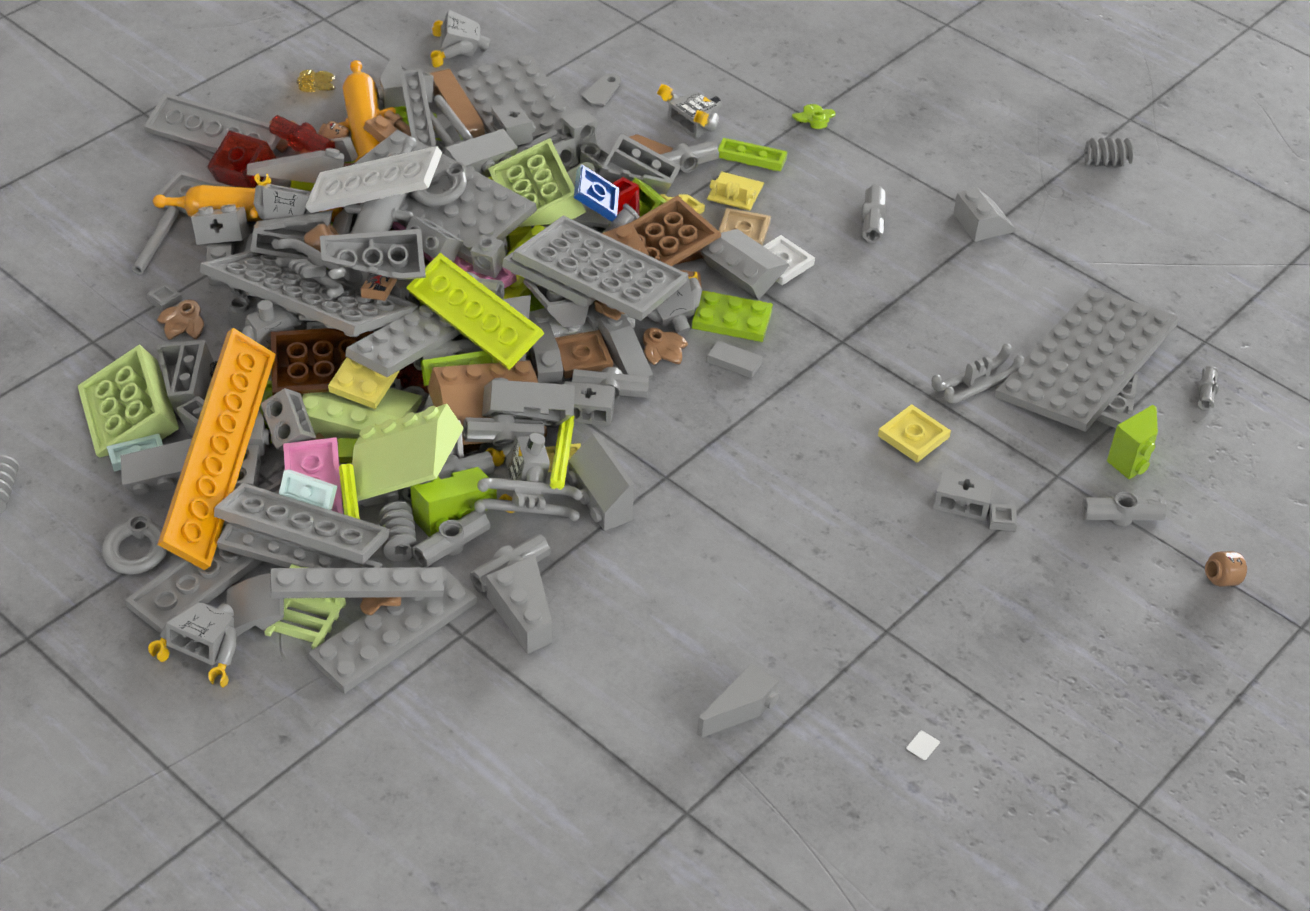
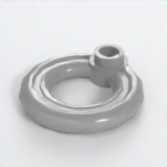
(457, 174)
(111, 545)

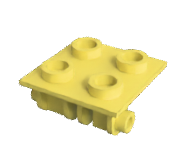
(735, 190)

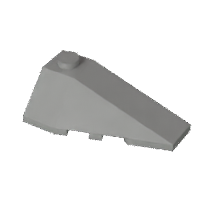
(299, 167)
(382, 253)

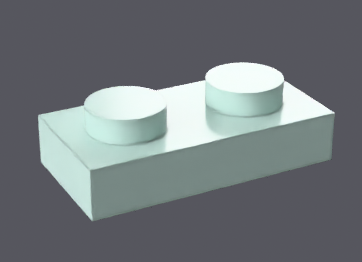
(131, 446)
(308, 489)

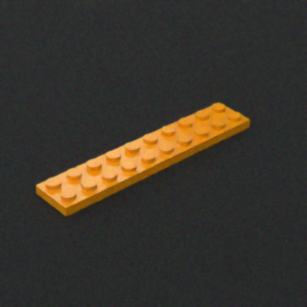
(217, 449)

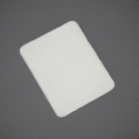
(923, 745)

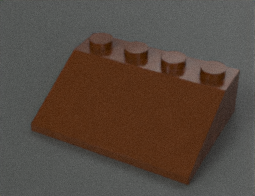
(308, 358)

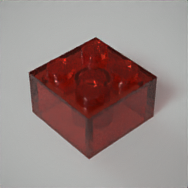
(232, 157)

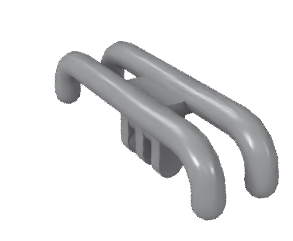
(446, 124)
(312, 266)
(977, 376)
(527, 497)

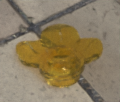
(310, 81)

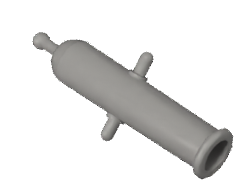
(377, 217)

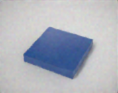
(596, 193)

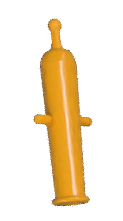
(361, 105)
(218, 196)

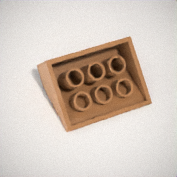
(674, 231)
(464, 386)

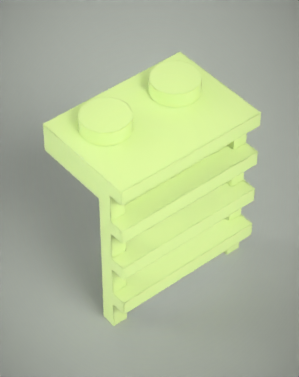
(320, 606)

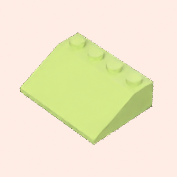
(541, 179)
(127, 401)
(345, 418)
(404, 451)

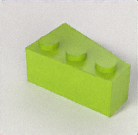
(447, 498)

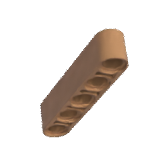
(449, 88)

